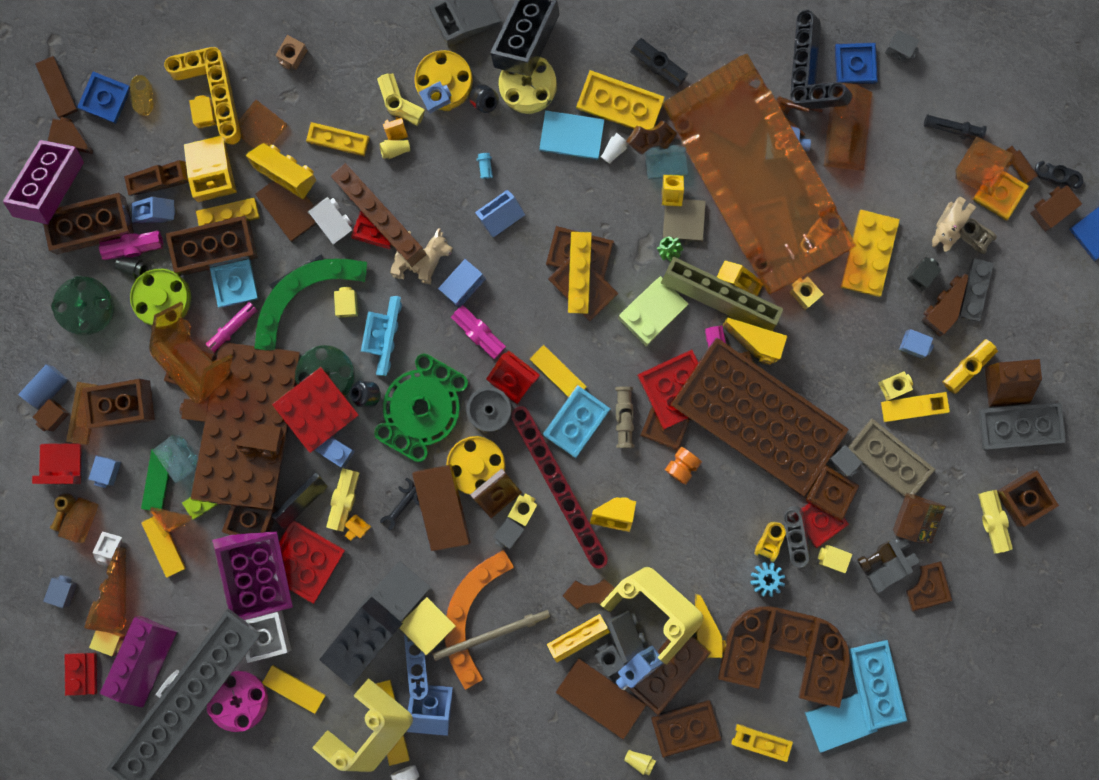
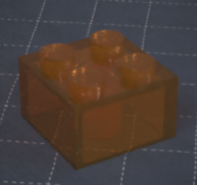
(983, 166)

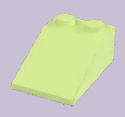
(652, 311)

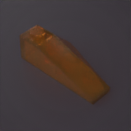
(110, 609)

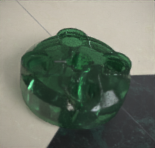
(83, 305)
(331, 365)

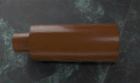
(1022, 165)

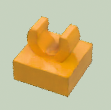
(395, 129)
(356, 527)

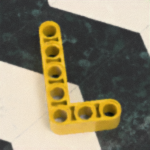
(217, 87)

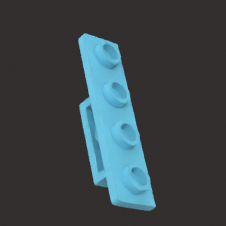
(380, 333)

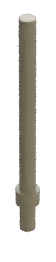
(529, 621)

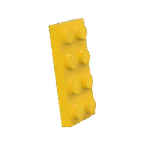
(619, 101)
(870, 259)

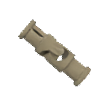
(624, 419)

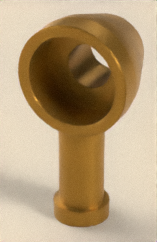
(61, 511)

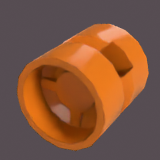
(683, 465)

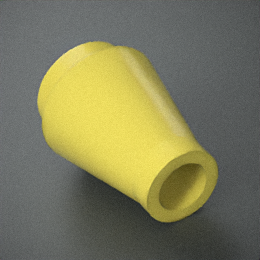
(393, 148)
(641, 762)

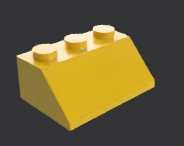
(282, 169)

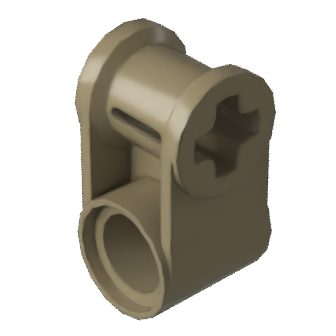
(979, 237)

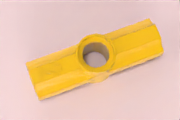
(978, 358)

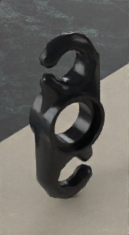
(1068, 173)

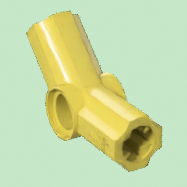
(406, 109)

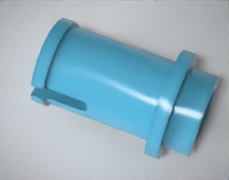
(485, 165)

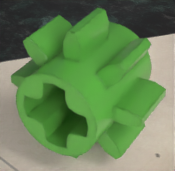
(670, 247)

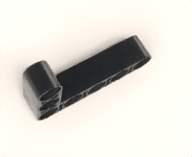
(809, 68)

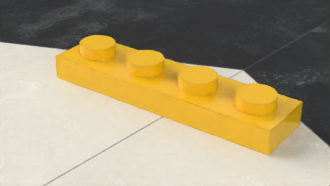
(579, 272)

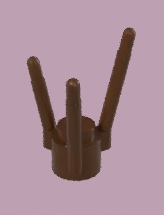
(786, 105)

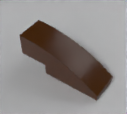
(157, 178)

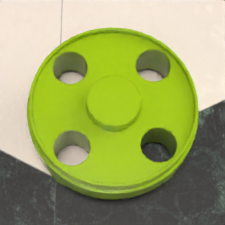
(158, 295)

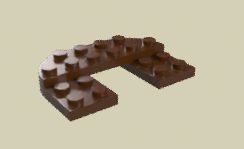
(793, 633)

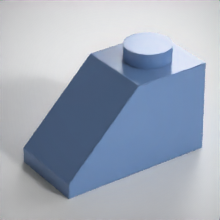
(153, 210)
(335, 452)

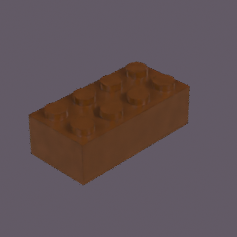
(88, 223)
(211, 245)

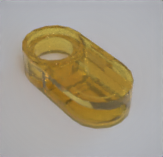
(141, 99)

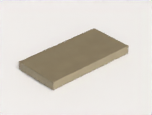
(890, 459)

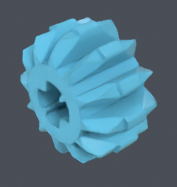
(773, 575)

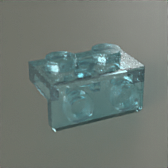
(666, 162)
(176, 457)

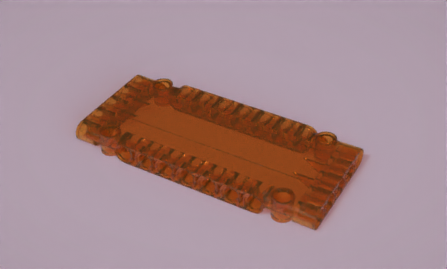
(772, 203)

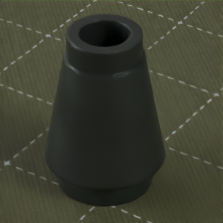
(131, 267)

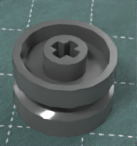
(501, 409)

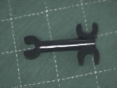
(411, 494)

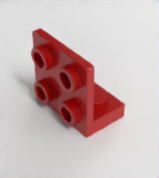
(59, 464)

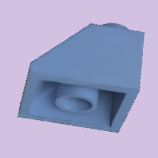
(433, 712)

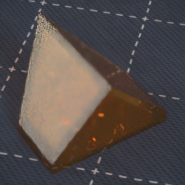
(168, 521)

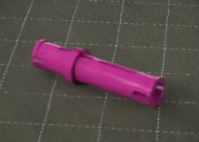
(231, 327)

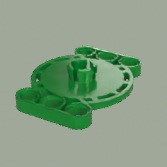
(419, 427)

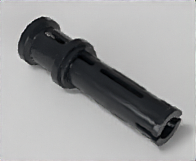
(964, 129)

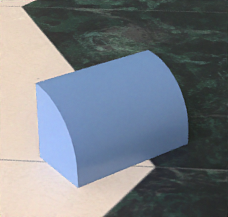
(500, 213)
(462, 283)
(43, 386)

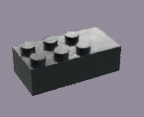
(524, 35)
(360, 641)

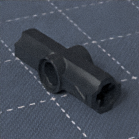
(669, 71)

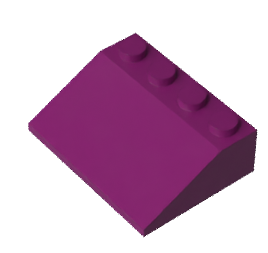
(252, 574)

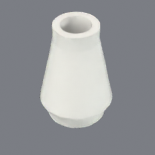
(614, 148)

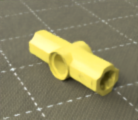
(342, 499)
(995, 521)

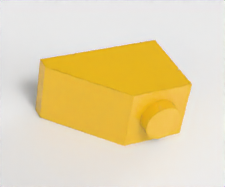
(740, 277)
(615, 514)

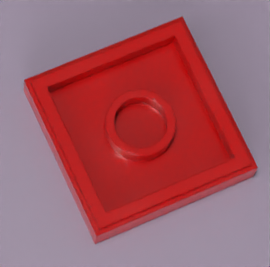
(820, 525)

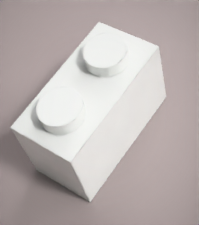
(330, 220)

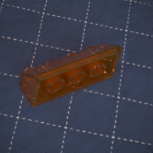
(849, 131)

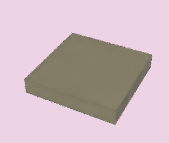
(685, 221)

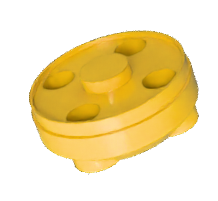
(447, 74)
(474, 464)

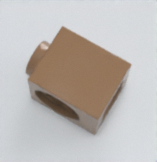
(291, 44)

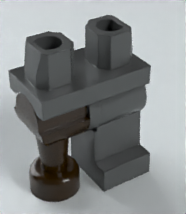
(895, 564)

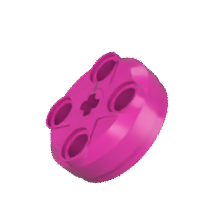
(239, 702)

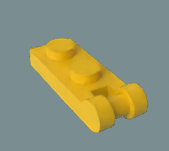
(762, 743)

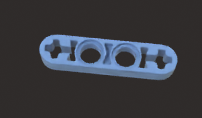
(416, 660)

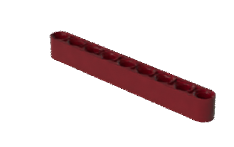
(559, 477)

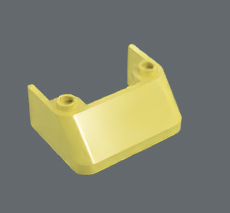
(683, 615)
(385, 718)

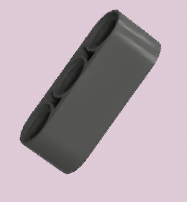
(793, 545)

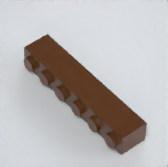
(378, 215)

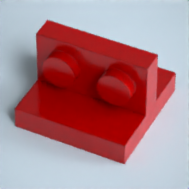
(512, 376)

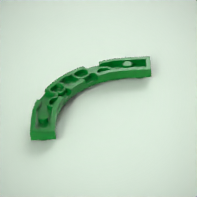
(292, 284)

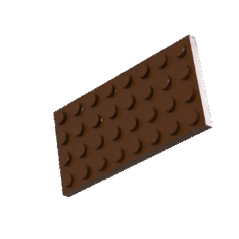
(234, 409)
(759, 417)

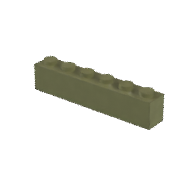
(721, 295)

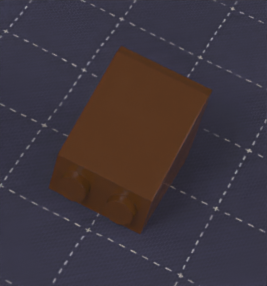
(1012, 382)

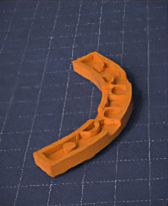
(459, 608)

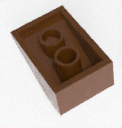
(119, 403)

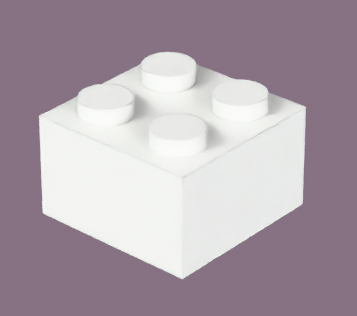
(273, 637)

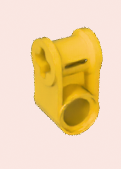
(769, 542)

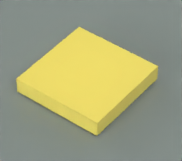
(426, 626)

